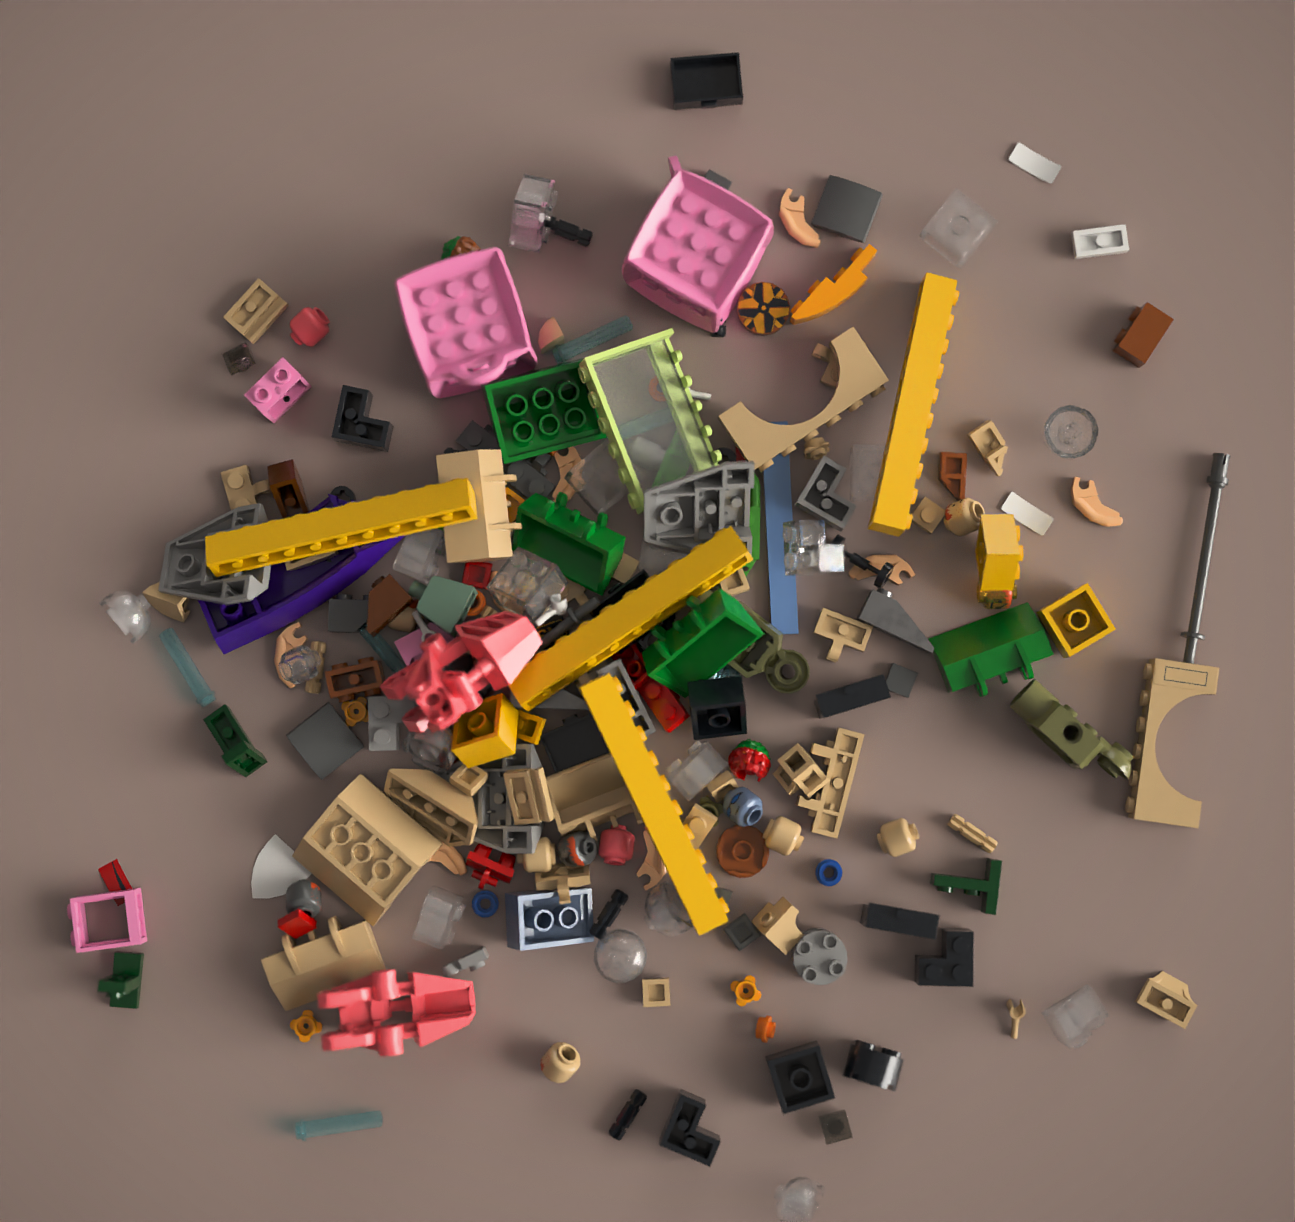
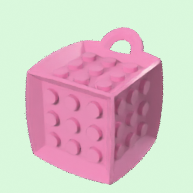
(696, 249)
(465, 322)

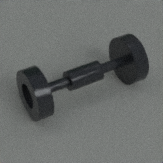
(883, 574)

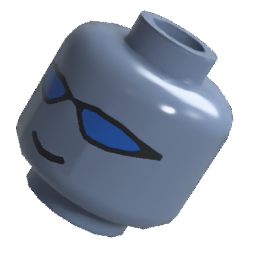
(742, 806)

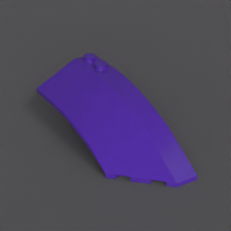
(291, 592)

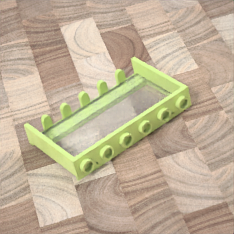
(648, 414)

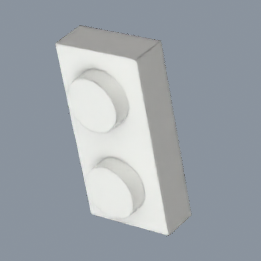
(1100, 241)

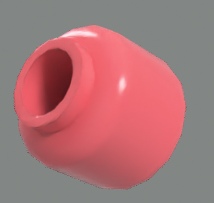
(309, 326)
(616, 845)

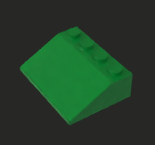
(541, 411)

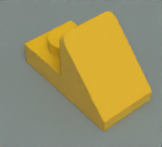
(530, 727)

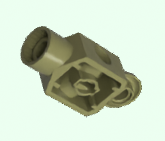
(769, 656)
(1049, 718)

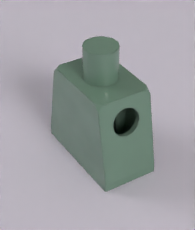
(443, 602)

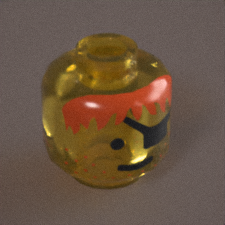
(996, 598)

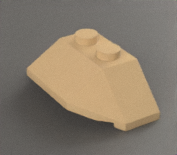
(434, 804)

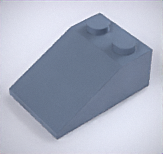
(540, 921)

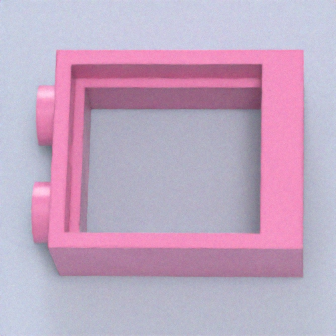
(274, 386)
(135, 919)

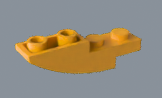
(828, 295)

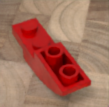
(659, 698)

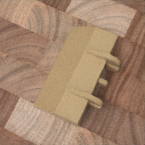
(489, 534)
(589, 796)
(322, 962)

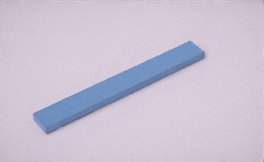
(779, 510)

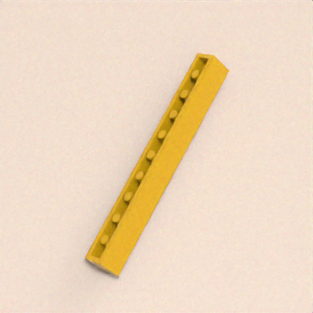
(913, 404)
(341, 527)
(629, 618)
(654, 804)

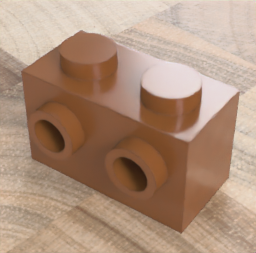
(347, 680)

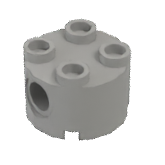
(819, 956)

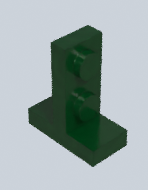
(234, 742)
(973, 886)
(125, 982)

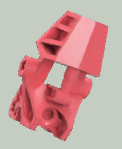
(499, 644)
(437, 1006)

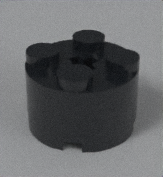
(873, 1066)

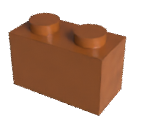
(1142, 335)

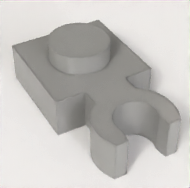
(472, 961)

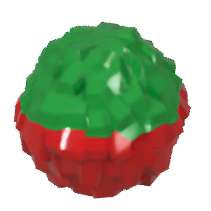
(750, 759)

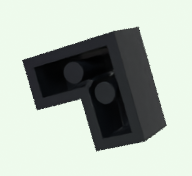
(353, 421)
(954, 965)
(683, 1133)

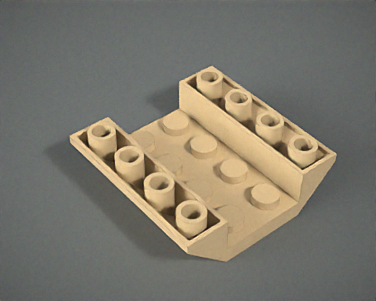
(366, 848)

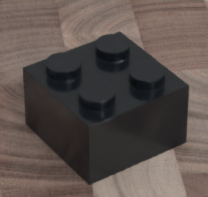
(717, 707)
(800, 1077)

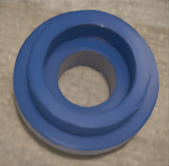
(837, 872)
(476, 903)

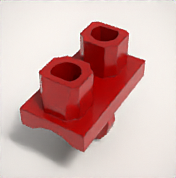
(479, 861)

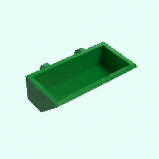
(578, 546)
(700, 642)
(991, 648)

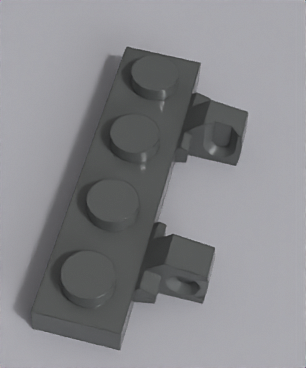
(529, 474)

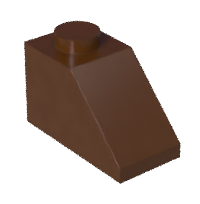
(287, 489)
(385, 603)

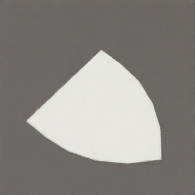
(276, 870)

